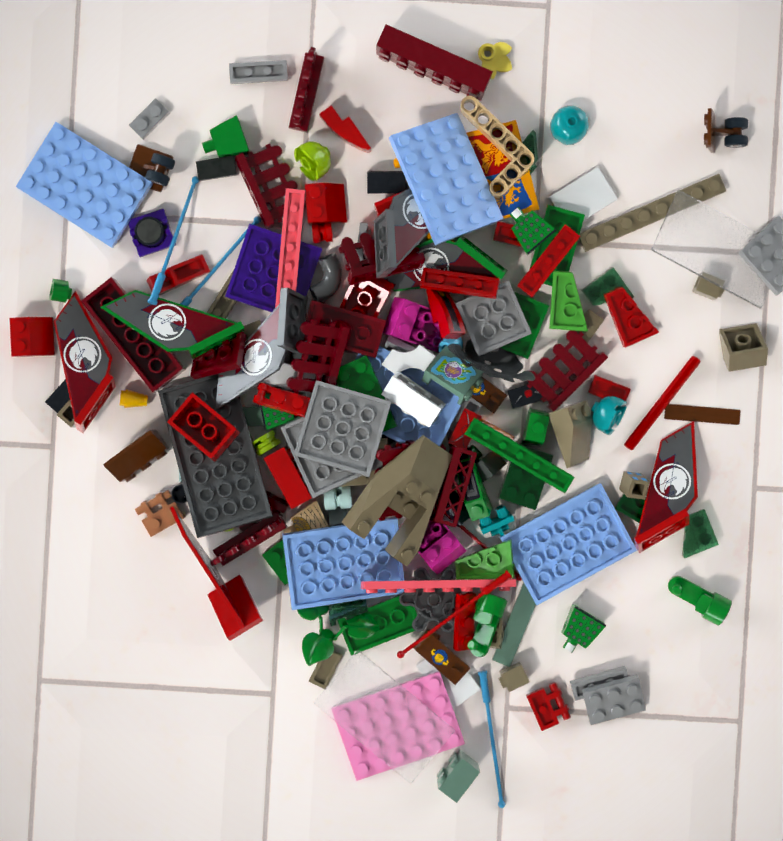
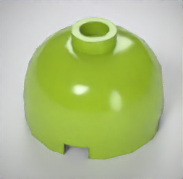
(314, 159)

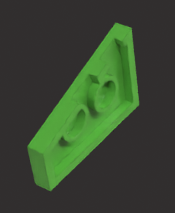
(565, 303)
(486, 563)

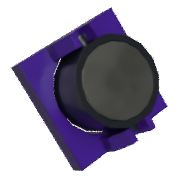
(151, 231)

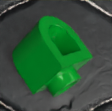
(60, 291)

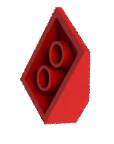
(368, 297)

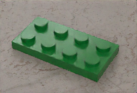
(557, 219)
(361, 377)
(393, 622)

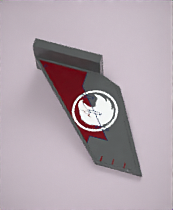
(397, 232)
(265, 348)

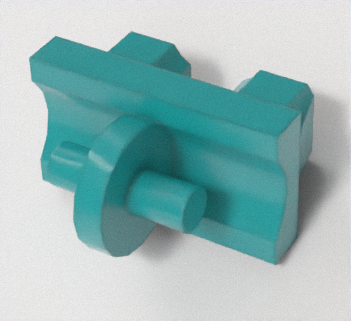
(497, 524)

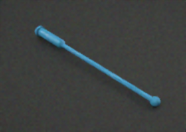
(161, 276)
(188, 299)
(486, 699)

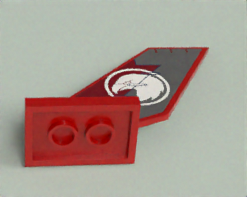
(84, 362)
(670, 489)
(231, 599)

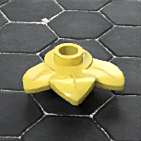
(498, 60)

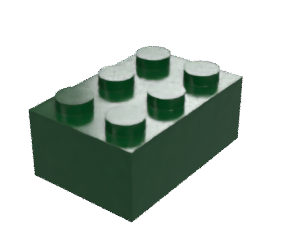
(521, 486)

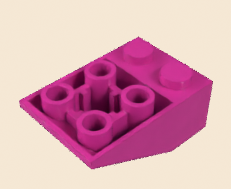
(412, 324)
(440, 547)

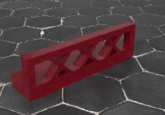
(443, 499)

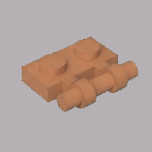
(161, 519)

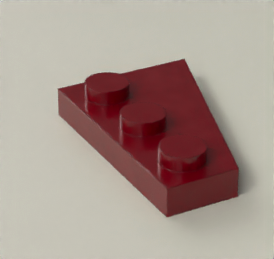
(221, 360)

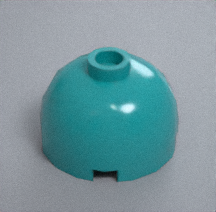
(569, 125)
(608, 413)

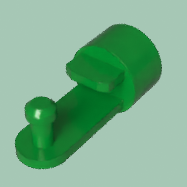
(711, 606)
(487, 614)

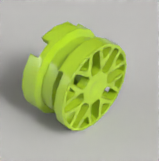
(266, 442)

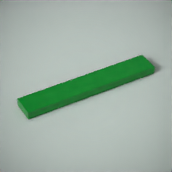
(519, 455)

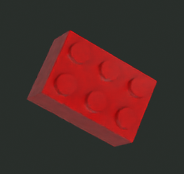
(203, 427)
(288, 477)

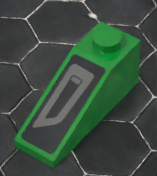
(476, 497)

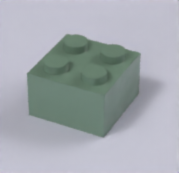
(458, 775)

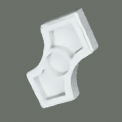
(417, 358)

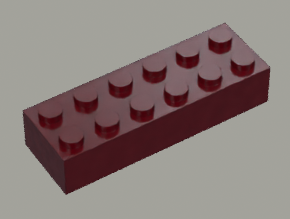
(432, 62)
(148, 359)

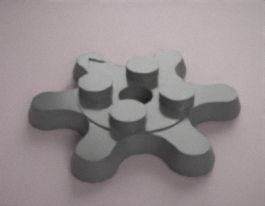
(426, 611)

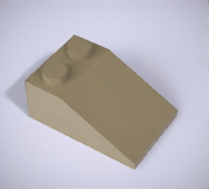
(573, 432)

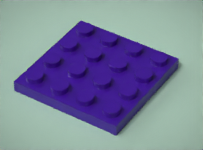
(258, 266)

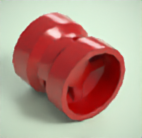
(326, 231)

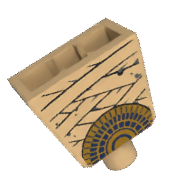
(307, 519)

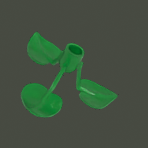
(320, 646)

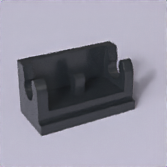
(385, 182)

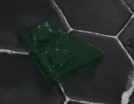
(604, 283)
(698, 535)
(347, 610)

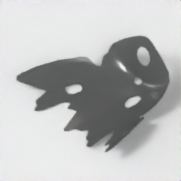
(501, 359)

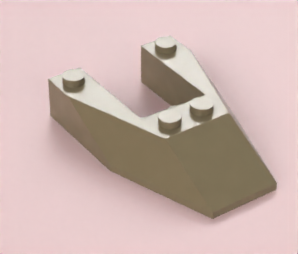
(409, 487)

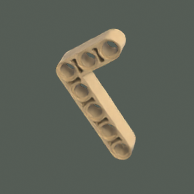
(500, 143)

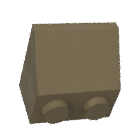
(743, 347)

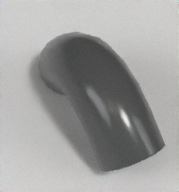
(331, 278)

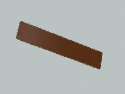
(702, 414)

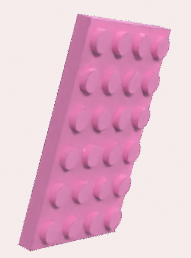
(433, 694)

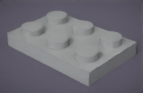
(614, 699)

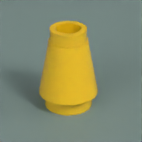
(132, 399)

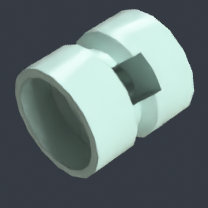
(338, 497)

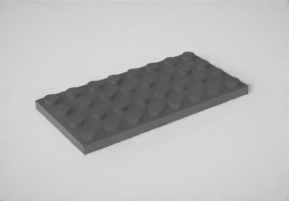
(223, 491)

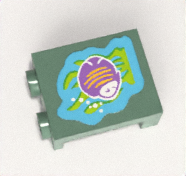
(453, 375)

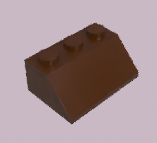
(137, 456)

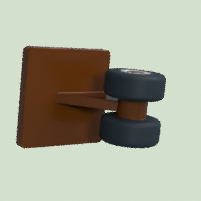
(733, 129)
(152, 165)

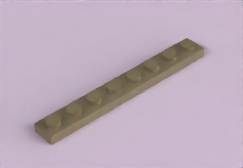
(647, 214)

